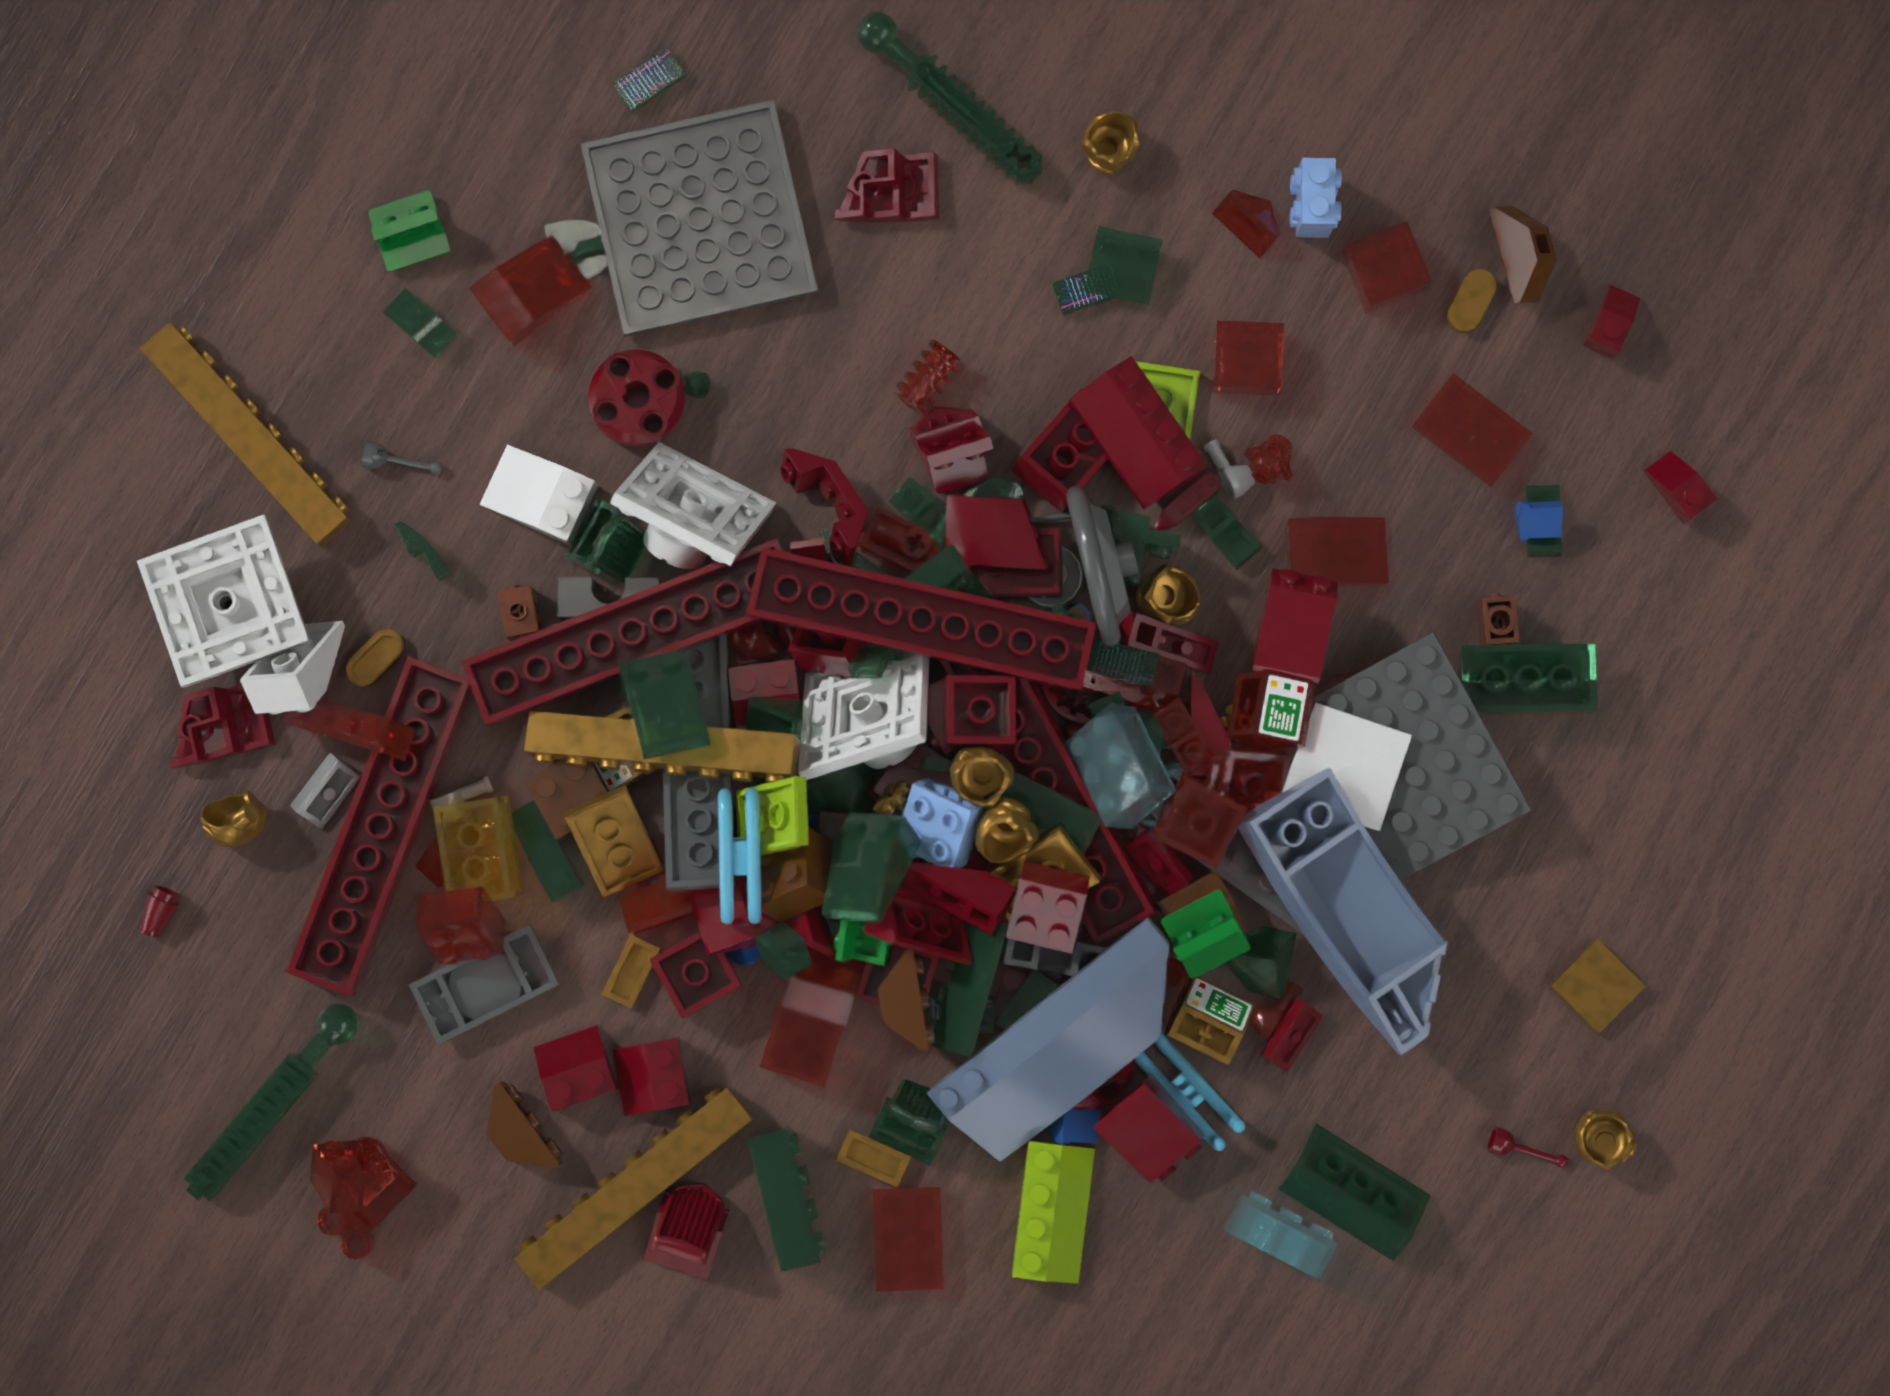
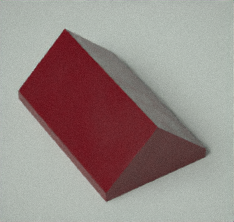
(923, 927)

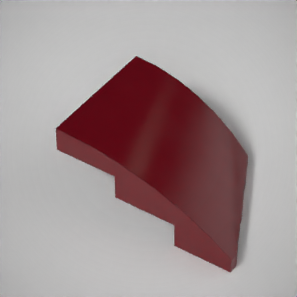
(892, 188)
(993, 532)
(219, 726)

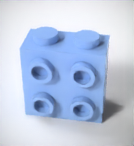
(1315, 189)
(942, 823)

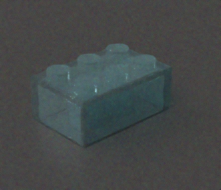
(1120, 766)
(1281, 1234)

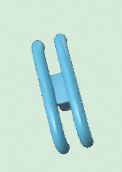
(739, 856)
(1190, 1090)

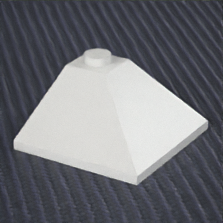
(1361, 756)

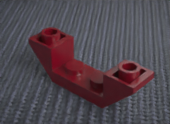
(809, 471)

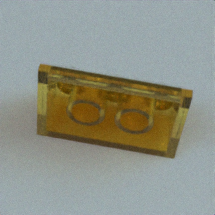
(479, 847)

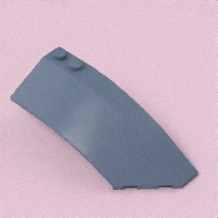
(1349, 905)
(1061, 1046)

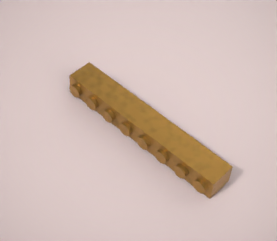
(246, 435)
(614, 744)
(633, 1188)

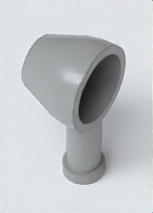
(1234, 479)
(461, 794)

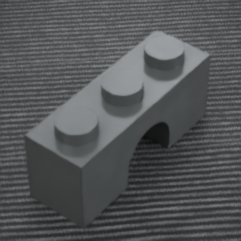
(578, 597)
(1047, 959)

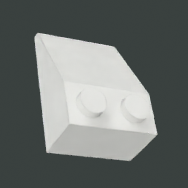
(539, 494)
(296, 676)

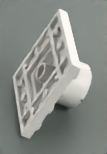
(690, 509)
(190, 595)
(864, 717)

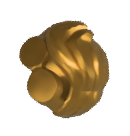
(1111, 142)
(1169, 596)
(980, 773)
(234, 819)
(1005, 831)
(1605, 1138)

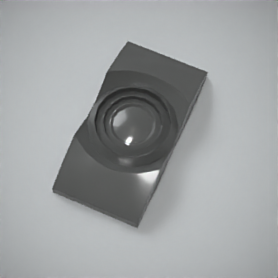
(480, 990)

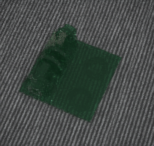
(1123, 265)

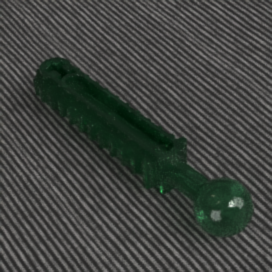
(879, 34)
(335, 1026)

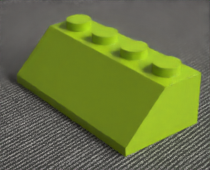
(1053, 1212)

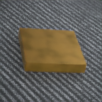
(1597, 986)

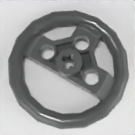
(1102, 564)

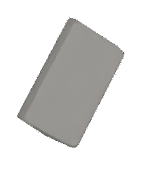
(325, 791)

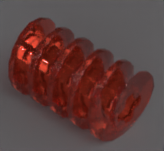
(927, 377)

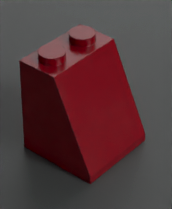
(1295, 624)
(1150, 1130)

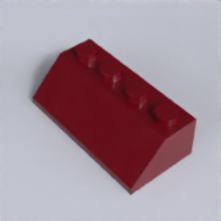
(1137, 432)
(734, 936)

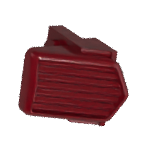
(952, 447)
(688, 1229)

